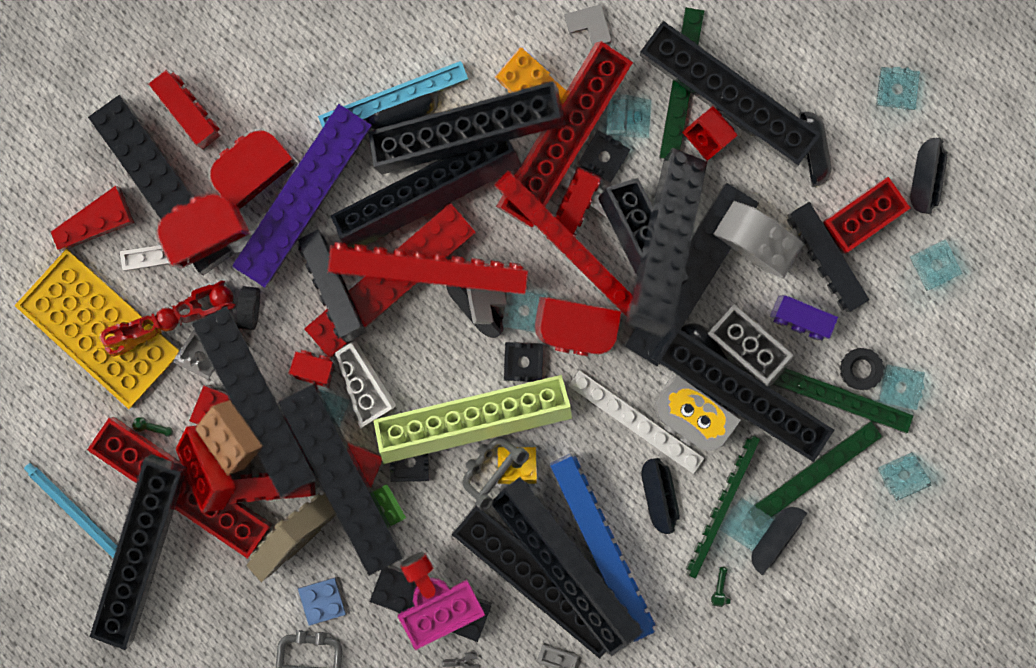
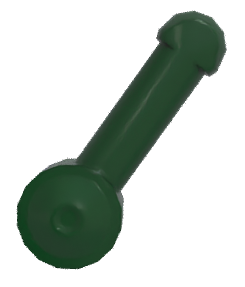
(141, 424)
(718, 598)

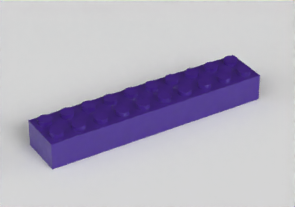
(302, 196)

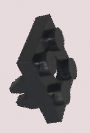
(600, 143)
(513, 371)
(417, 473)

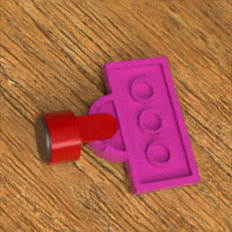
(436, 606)

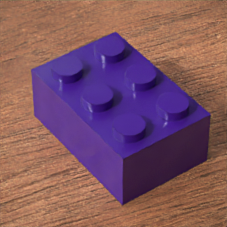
(803, 318)

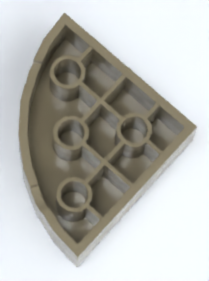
(290, 536)

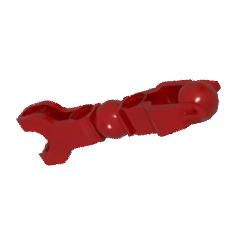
(166, 319)

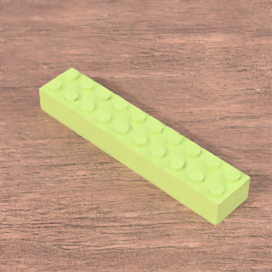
(472, 419)

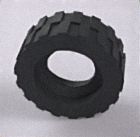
(248, 307)
(874, 376)

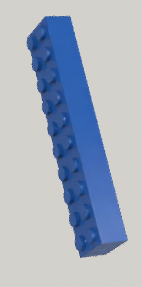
(599, 540)

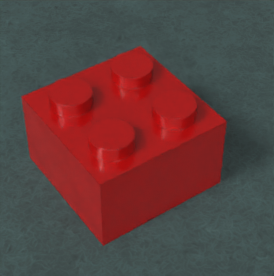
(710, 133)
(312, 369)

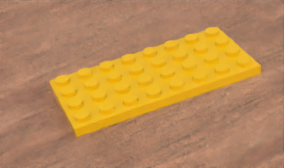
(73, 311)

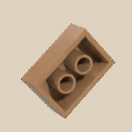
(228, 437)

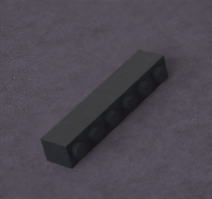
(828, 257)
(332, 287)

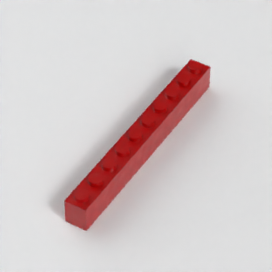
(565, 242)

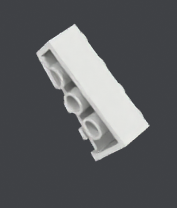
(366, 390)

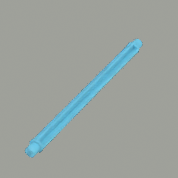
(71, 509)

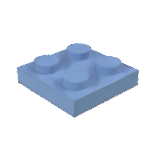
(321, 601)

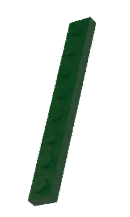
(679, 95)
(844, 400)
(819, 469)
(718, 514)

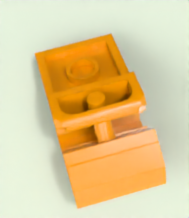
(524, 72)

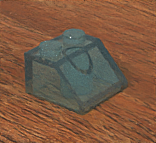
(628, 116)

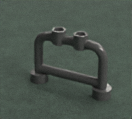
(518, 455)
(302, 638)

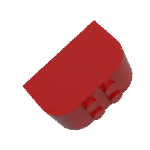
(249, 167)
(200, 229)
(576, 326)

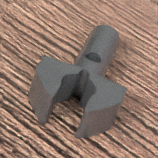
(461, 662)

